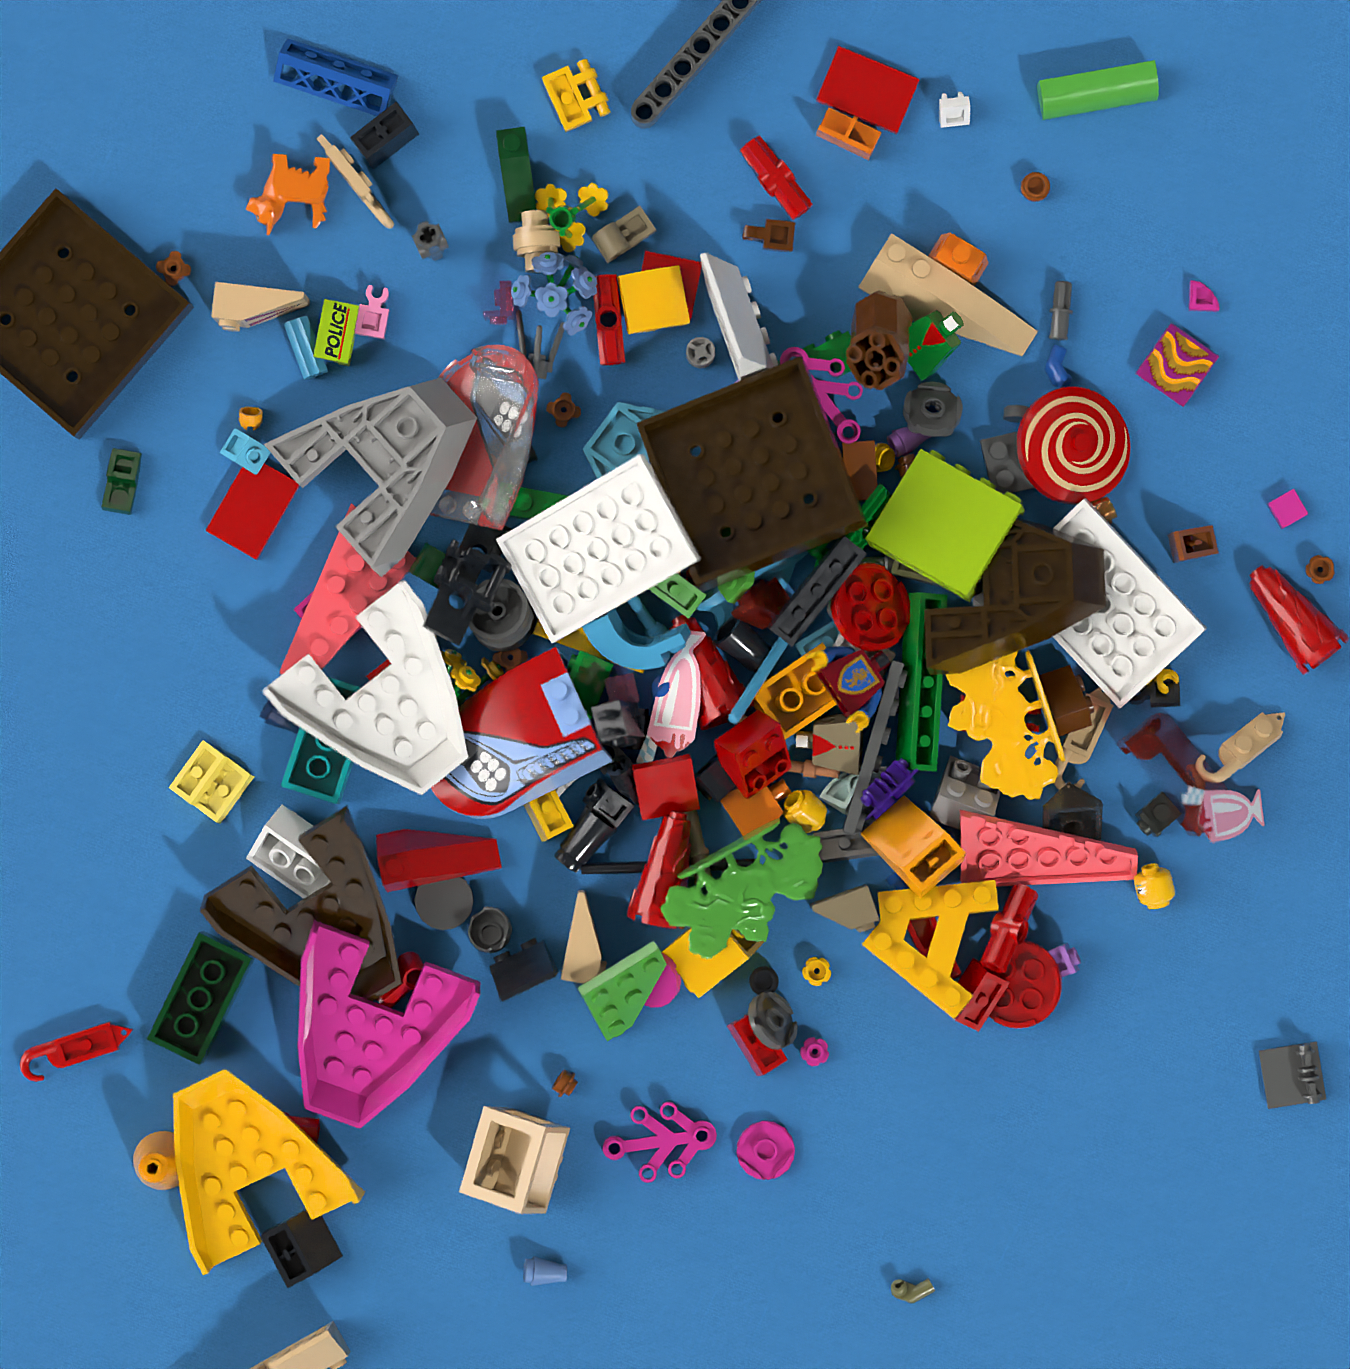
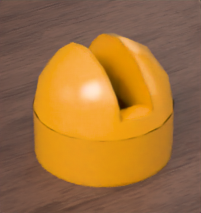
(250, 417)

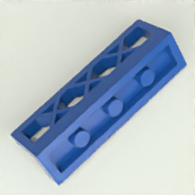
(332, 67)

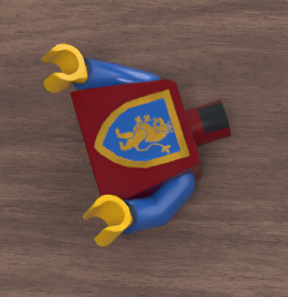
(852, 680)

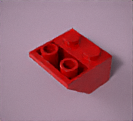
(753, 753)

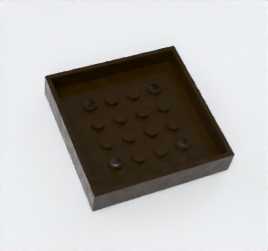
(74, 314)
(753, 473)

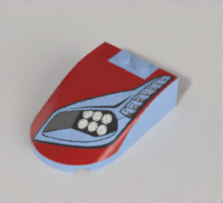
(521, 740)

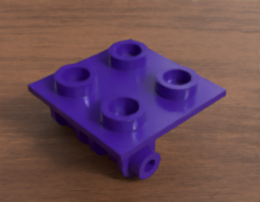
(895, 782)

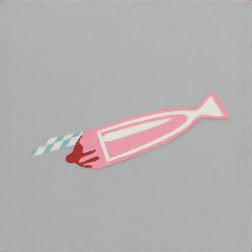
(676, 713)
(1224, 812)

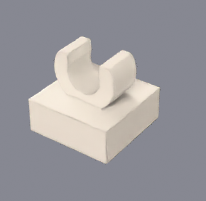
(954, 110)

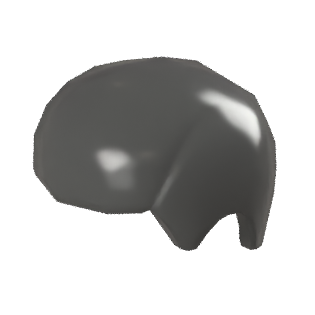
(490, 930)

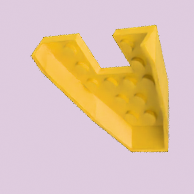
(230, 1140)

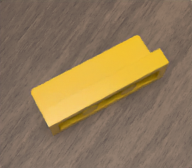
(548, 815)

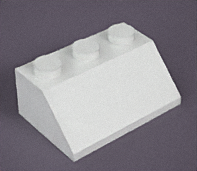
(284, 857)

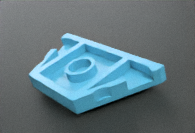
(617, 438)

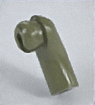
(911, 1293)

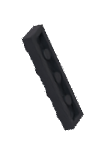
(816, 590)

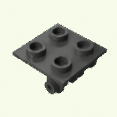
(1292, 1075)

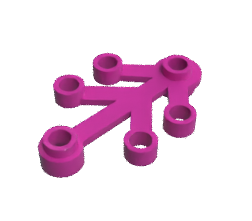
(829, 387)
(665, 1140)

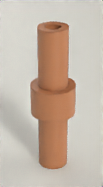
(811, 770)

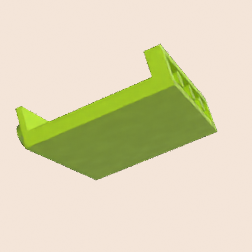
(944, 523)

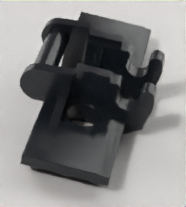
(459, 576)

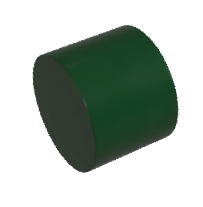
(427, 564)

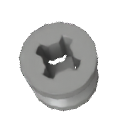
(702, 348)

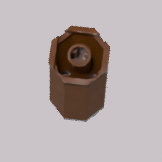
(879, 340)

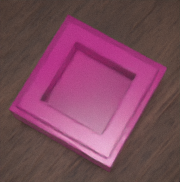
(1287, 508)

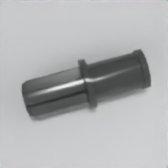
(1061, 310)

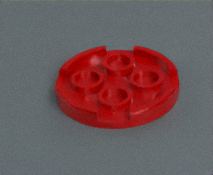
(871, 608)
(1032, 989)

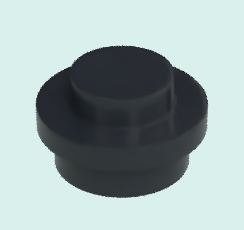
(763, 980)

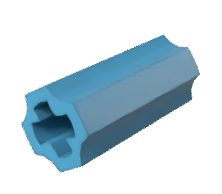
(303, 344)

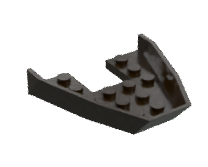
(1031, 593)
(259, 924)

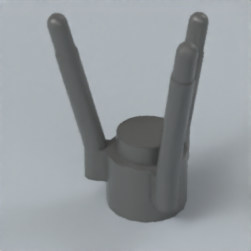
(538, 361)

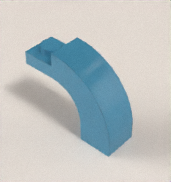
(630, 649)

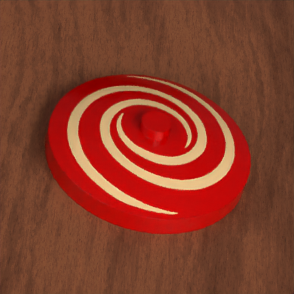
(1073, 445)

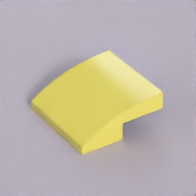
(211, 782)

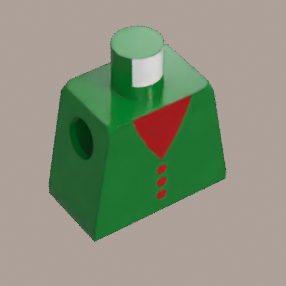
(932, 342)

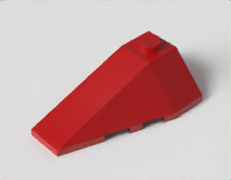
(425, 857)

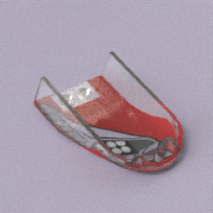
(503, 396)

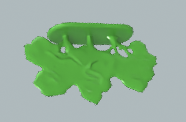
(744, 894)

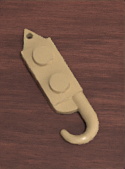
(358, 181)
(1081, 743)
(1244, 746)

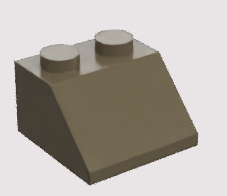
(849, 908)

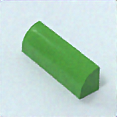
(1098, 90)

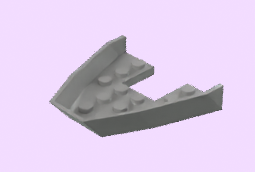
(407, 447)

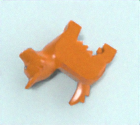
(291, 185)

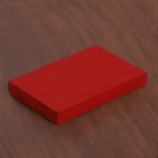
(867, 90)
(253, 509)

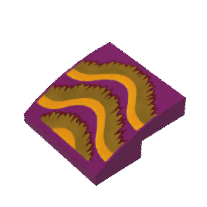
(1177, 364)

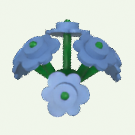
(553, 296)

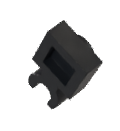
(1157, 698)

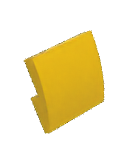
(653, 299)

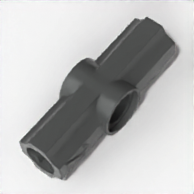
(430, 241)

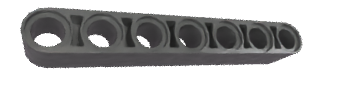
(695, 60)

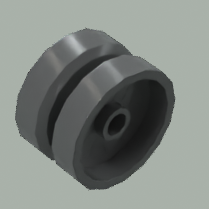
(509, 621)

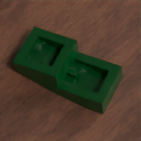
(121, 481)

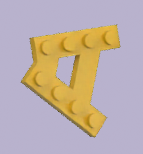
(930, 974)

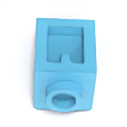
(245, 451)

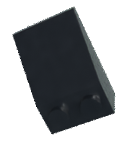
(522, 969)

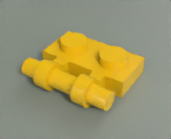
(567, 98)

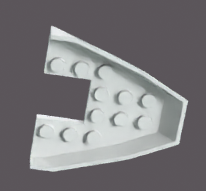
(400, 720)

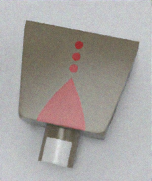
(834, 743)

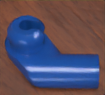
(1055, 369)

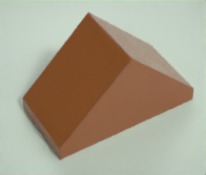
(1192, 543)

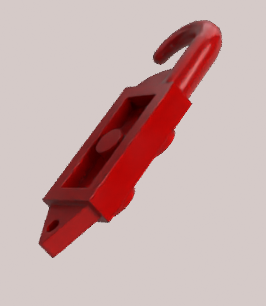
(75, 1047)

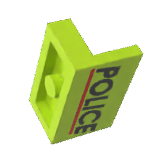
(336, 332)

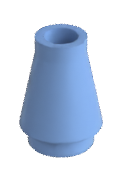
(542, 1271)

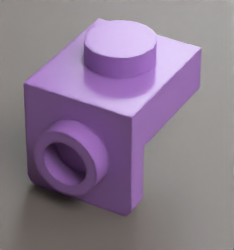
(1066, 958)

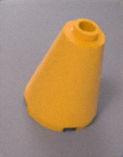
(157, 1149)

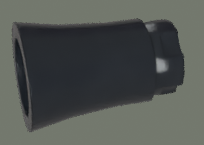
(742, 643)
(584, 840)

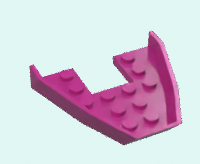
(359, 1051)

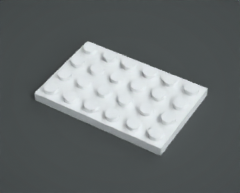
(598, 548)
(1142, 617)

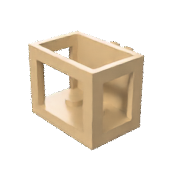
(514, 1160)

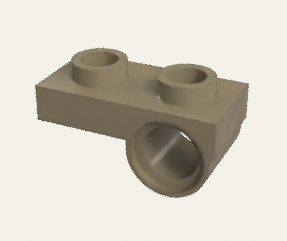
(623, 234)

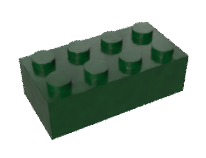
(201, 997)

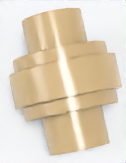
(535, 237)

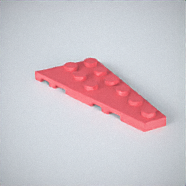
(340, 594)
(1035, 855)

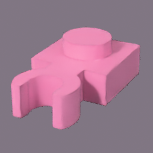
(373, 318)

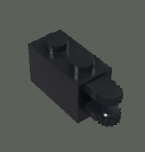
(618, 723)

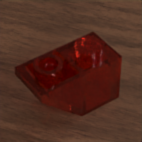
(761, 603)

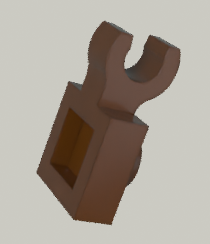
(776, 235)

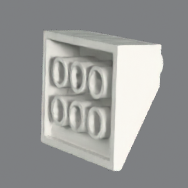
(737, 317)

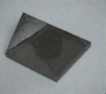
(1074, 813)

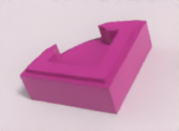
(1202, 298)

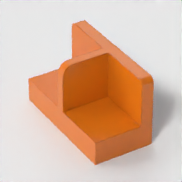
(848, 133)

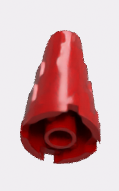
(1303, 628)
(718, 682)
(666, 860)

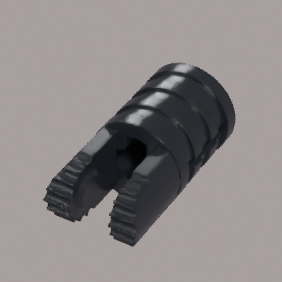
(623, 777)

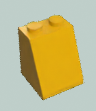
(703, 974)

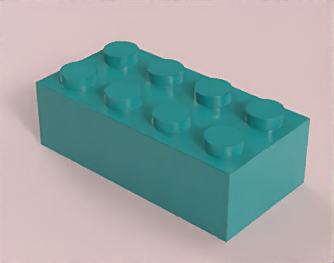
(317, 767)

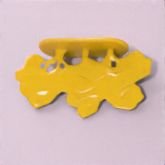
(998, 712)

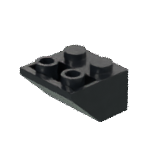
(300, 1247)

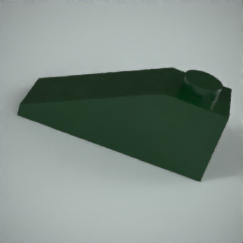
(516, 172)

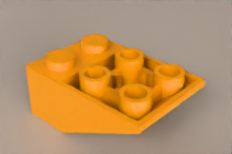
(914, 846)

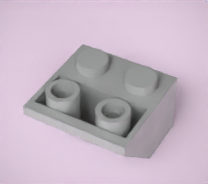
(962, 790)

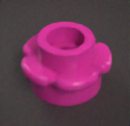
(814, 1059)

